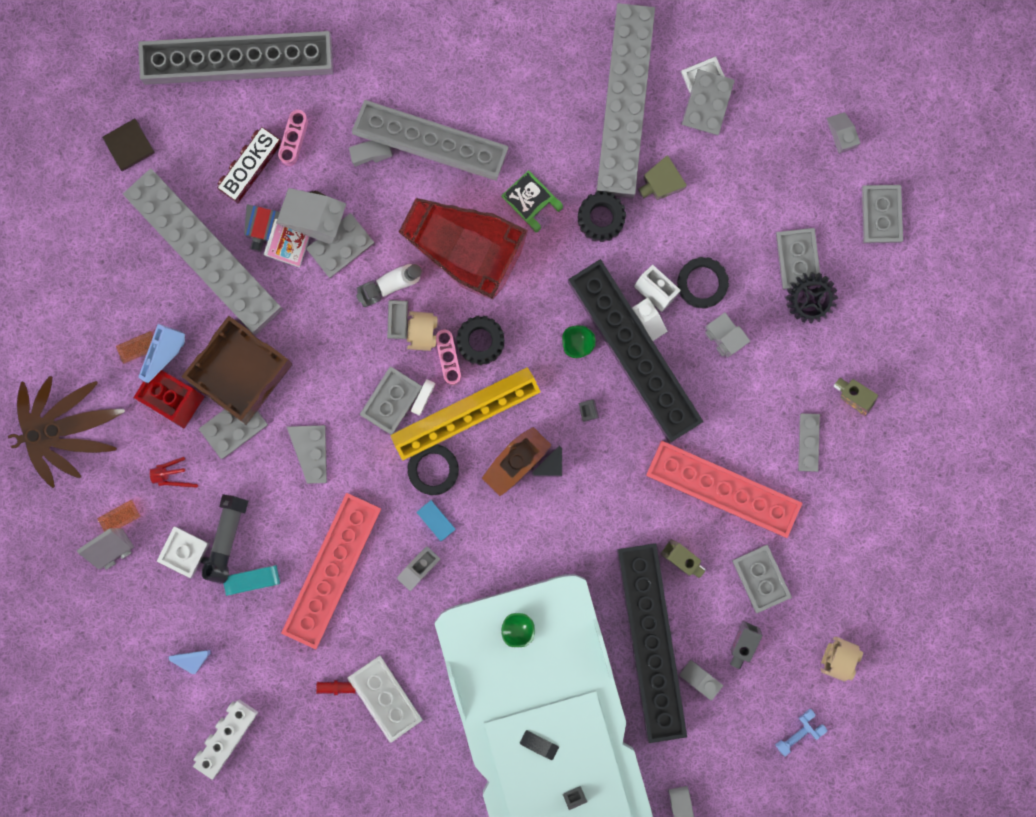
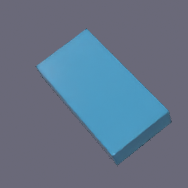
(435, 520)

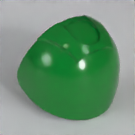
(578, 341)
(518, 630)

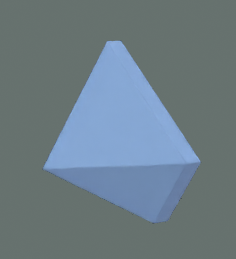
(190, 661)

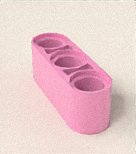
(292, 128)
(448, 348)

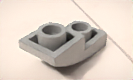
(369, 151)

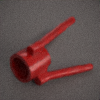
(160, 474)

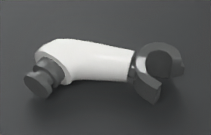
(390, 282)

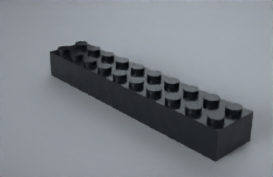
(635, 351)
(652, 643)

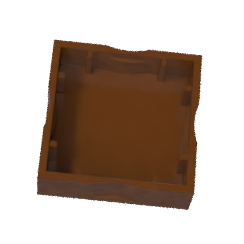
(237, 370)

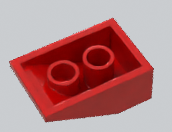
(170, 398)

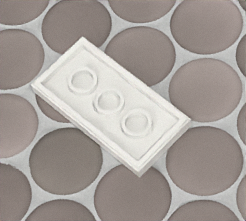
(385, 699)

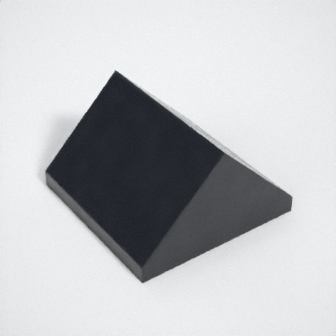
(551, 465)

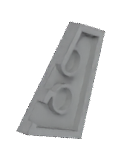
(311, 451)

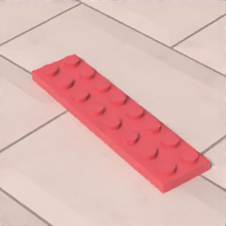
(724, 489)
(331, 571)

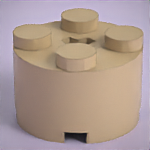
(421, 331)
(841, 659)

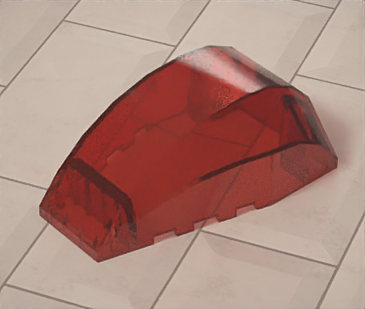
(465, 244)

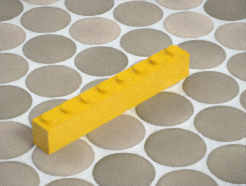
(465, 413)

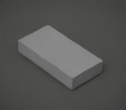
(397, 319)

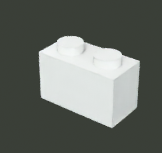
(657, 288)

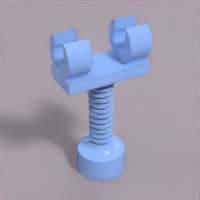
(784, 746)

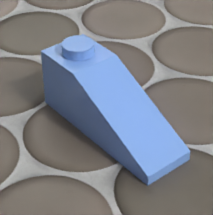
(162, 350)

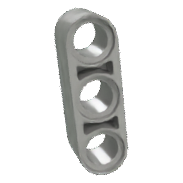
(681, 802)

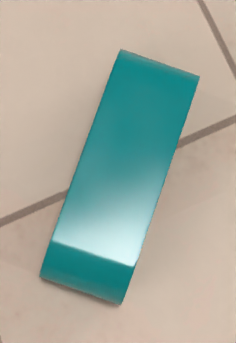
(251, 580)

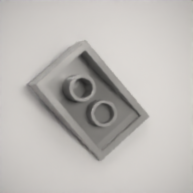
(311, 214)
(107, 548)

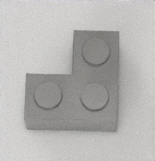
(726, 335)

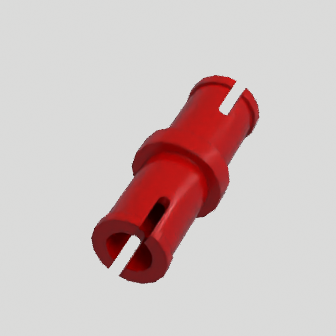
(334, 688)

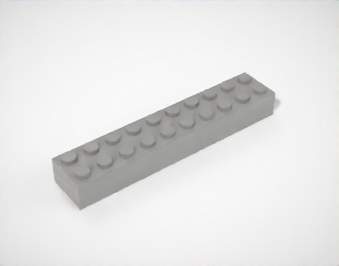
(235, 57)
(625, 100)
(203, 251)

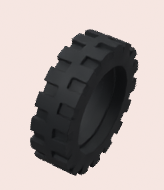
(722, 280)
(438, 489)

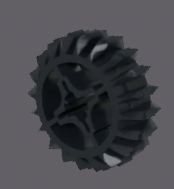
(805, 302)

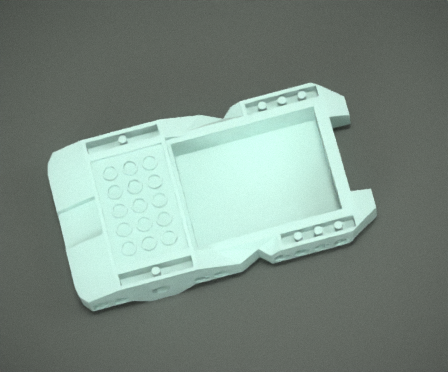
(552, 688)

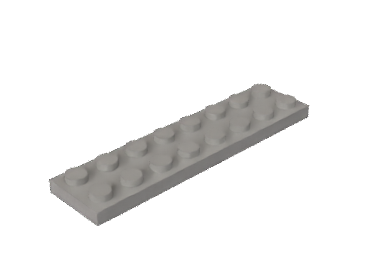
(430, 140)

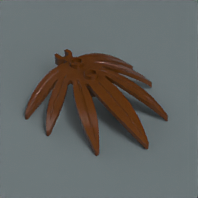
(44, 432)

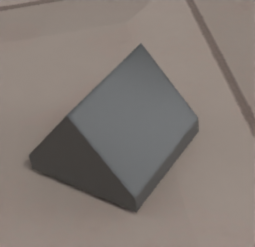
(588, 410)
(575, 798)

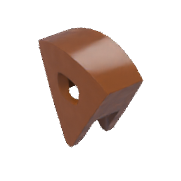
(516, 461)

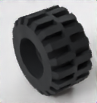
(601, 200)
(472, 325)

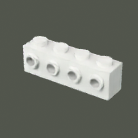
(225, 739)

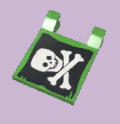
(529, 197)

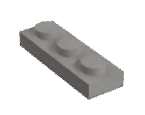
(808, 442)

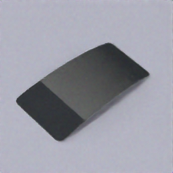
(539, 745)

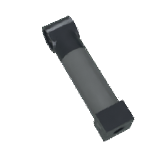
(215, 566)

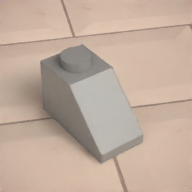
(843, 132)
(418, 568)
(701, 680)

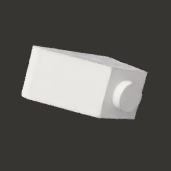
(650, 319)

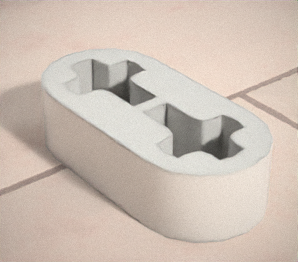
(423, 397)

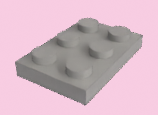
(708, 102)
(882, 214)
(347, 245)
(797, 255)
(391, 400)
(228, 433)
(761, 579)

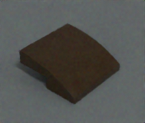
(128, 144)

